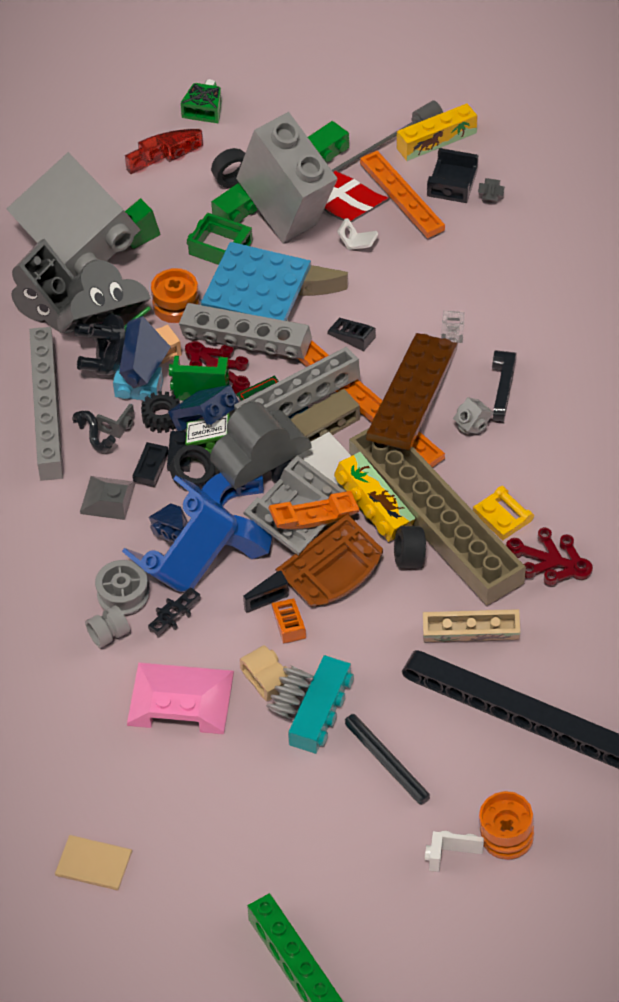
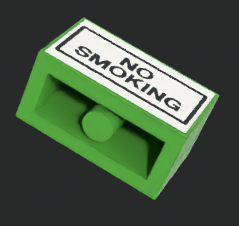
(206, 435)

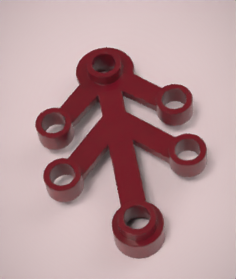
(197, 351)
(552, 558)

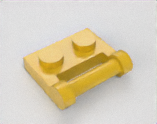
(498, 518)

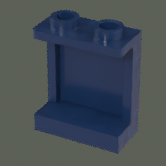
(206, 403)

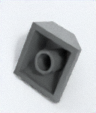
(107, 497)

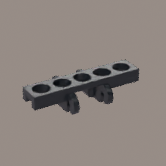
(163, 612)

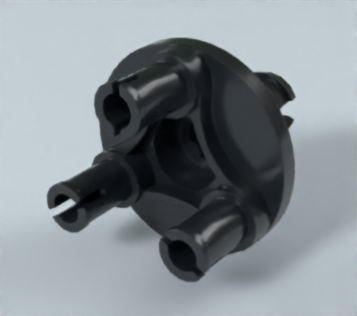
(109, 347)

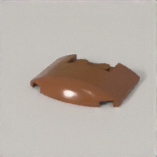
(332, 563)

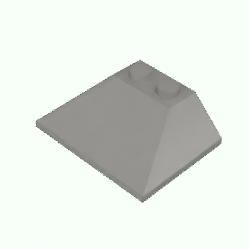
(299, 485)

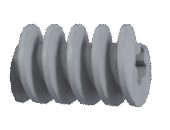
(289, 691)

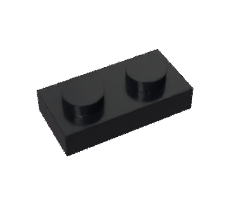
(176, 442)
(150, 464)

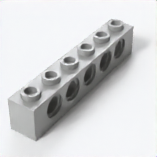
(245, 330)
(309, 383)

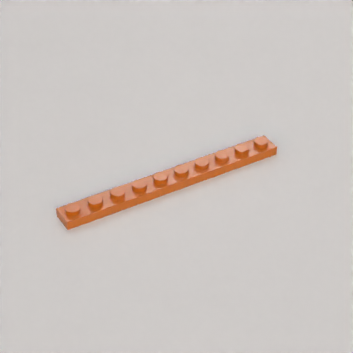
(370, 403)

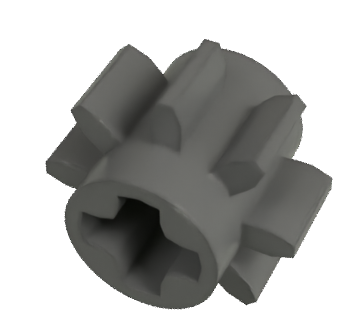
(491, 189)

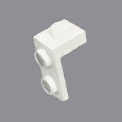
(453, 842)

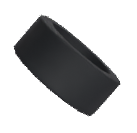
(222, 161)
(196, 452)

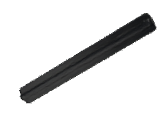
(387, 759)

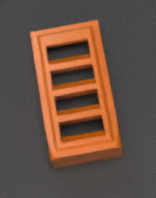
(293, 633)

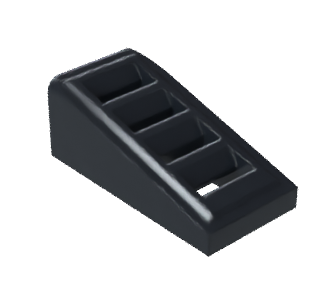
(367, 333)
(267, 592)

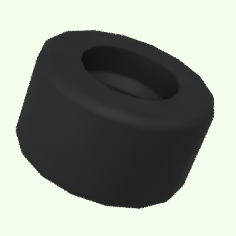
(410, 547)

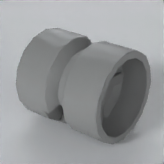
(105, 627)

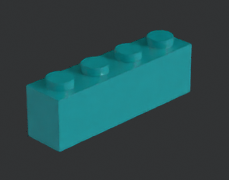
(320, 704)

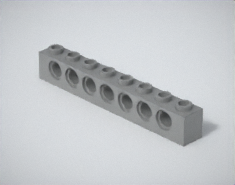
(45, 404)

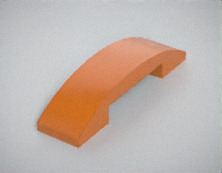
(314, 513)

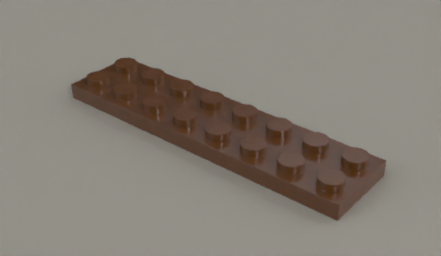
(412, 391)

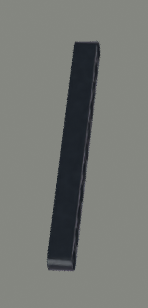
(513, 707)

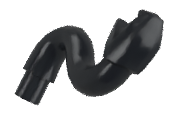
(81, 418)

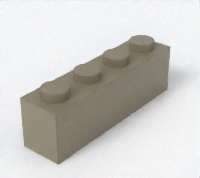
(328, 416)

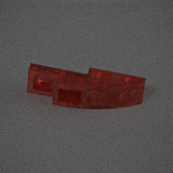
(164, 145)

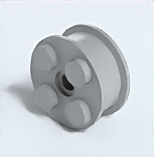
(122, 585)

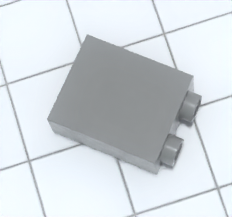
(286, 177)
(74, 215)

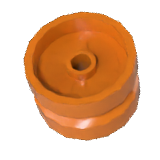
(172, 292)

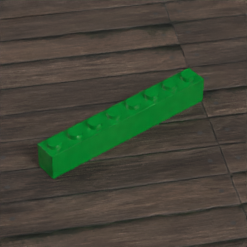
(237, 204)

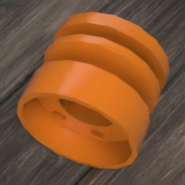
(506, 825)

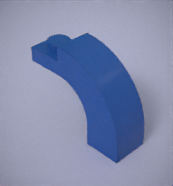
(222, 491)
(250, 538)

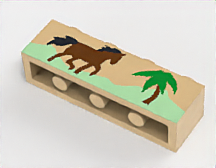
(471, 625)

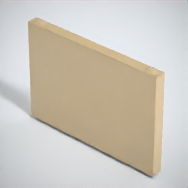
(93, 862)

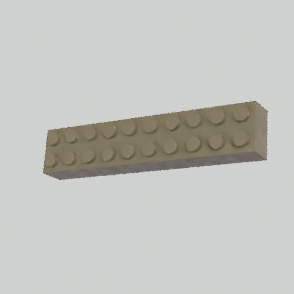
(446, 520)

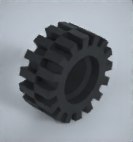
(155, 403)

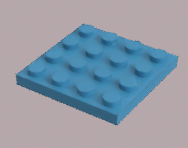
(256, 282)

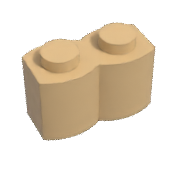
(263, 671)

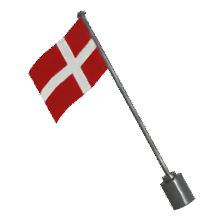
(353, 199)

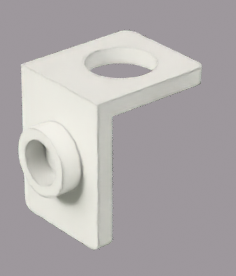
(356, 240)

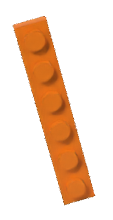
(402, 194)

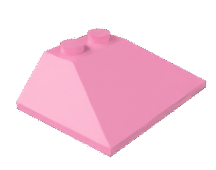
(181, 695)

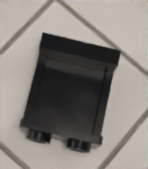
(453, 175)

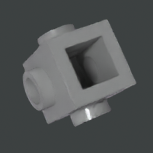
(472, 416)

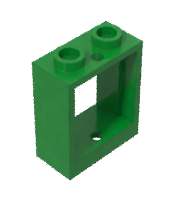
(211, 223)

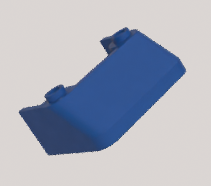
(196, 544)

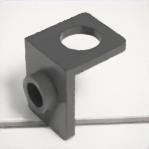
(120, 426)

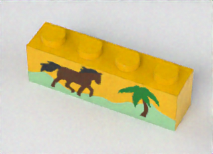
(436, 132)
(373, 495)

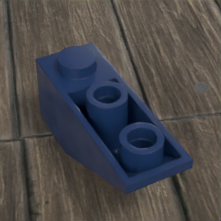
(168, 522)

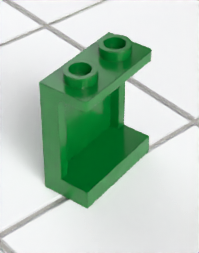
(190, 379)

